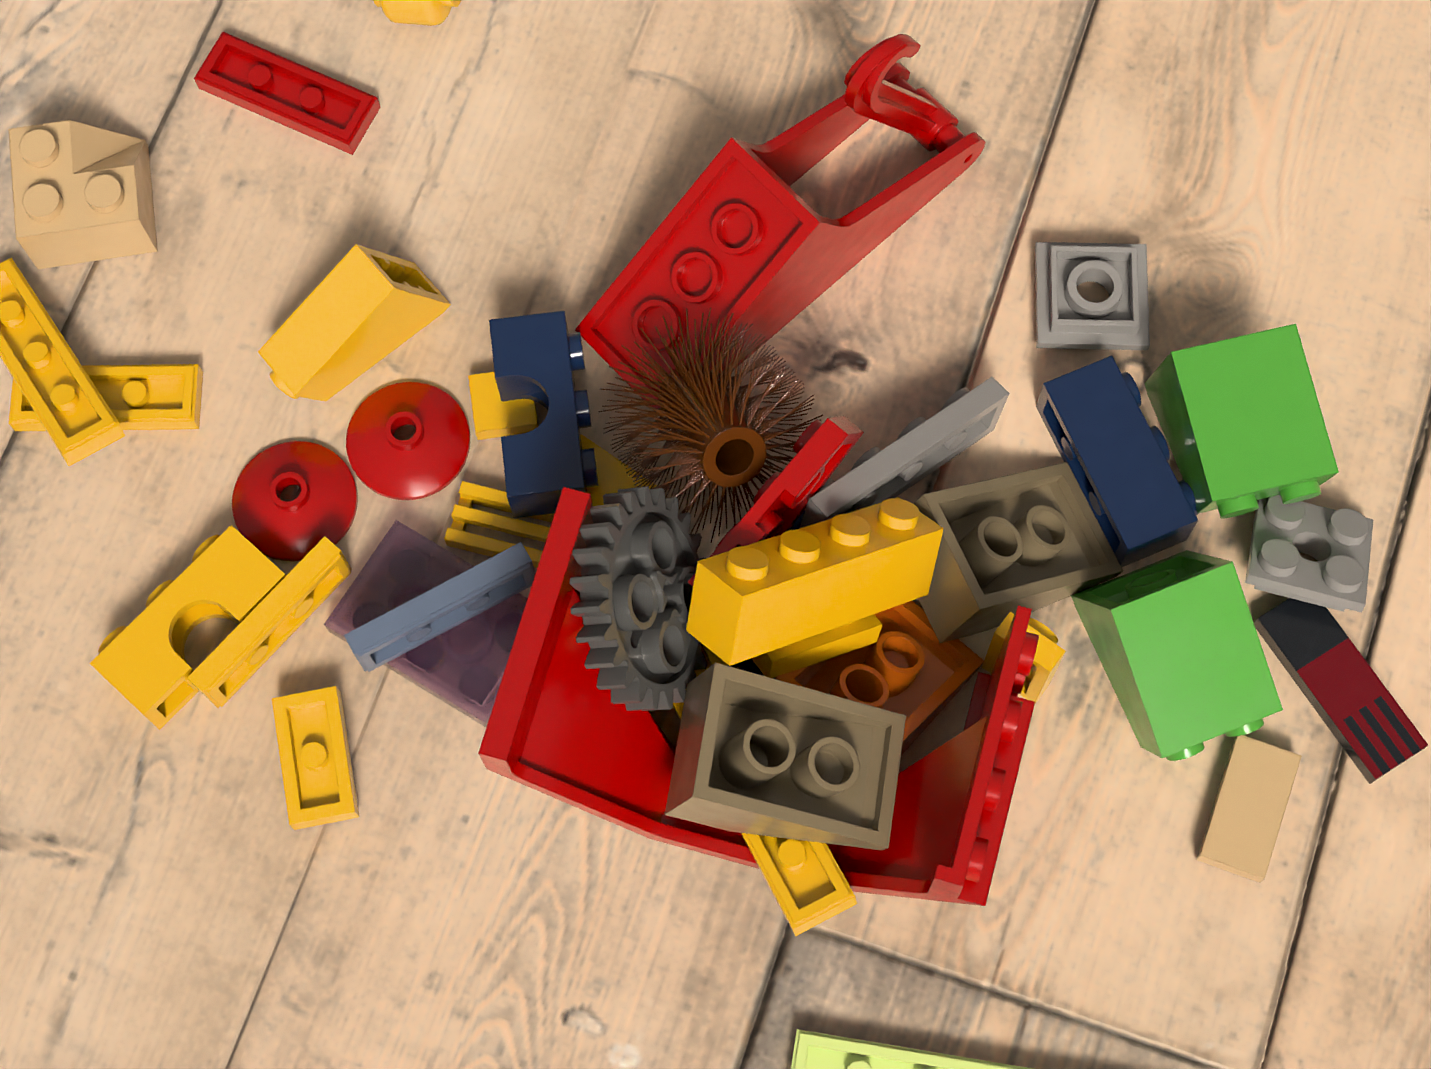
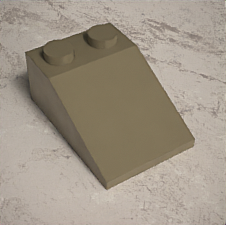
(1011, 545)
(785, 761)

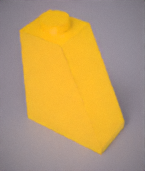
(350, 323)

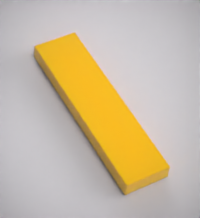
(51, 373)

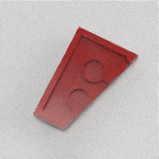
(787, 493)

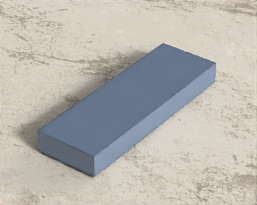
(442, 608)

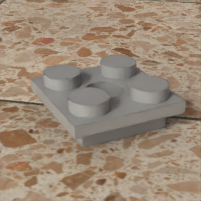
(1072, 322)
(1333, 537)

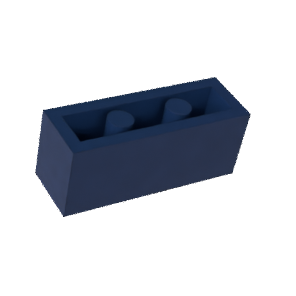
(1118, 460)

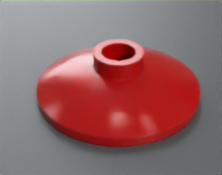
(411, 466)
(294, 527)

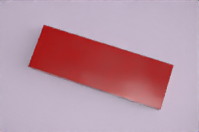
(287, 93)

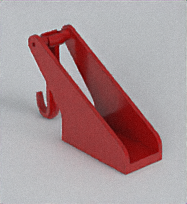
(754, 244)

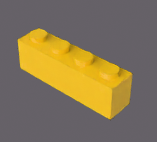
(812, 579)

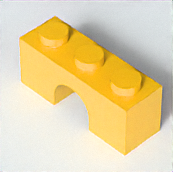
(148, 655)

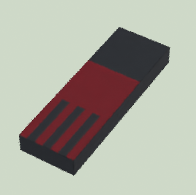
(1341, 686)

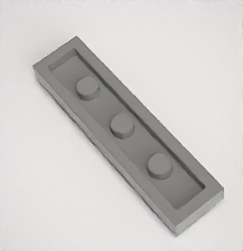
(914, 455)

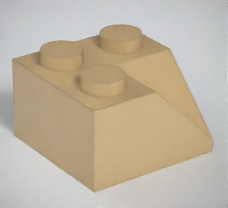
(80, 193)

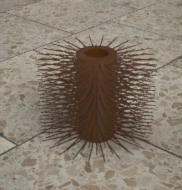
(708, 420)

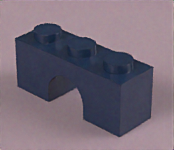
(537, 362)

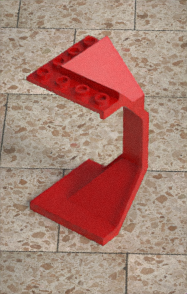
(615, 763)

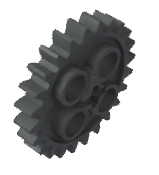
(638, 598)

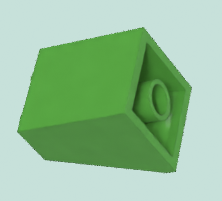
(1243, 421)
(1180, 652)

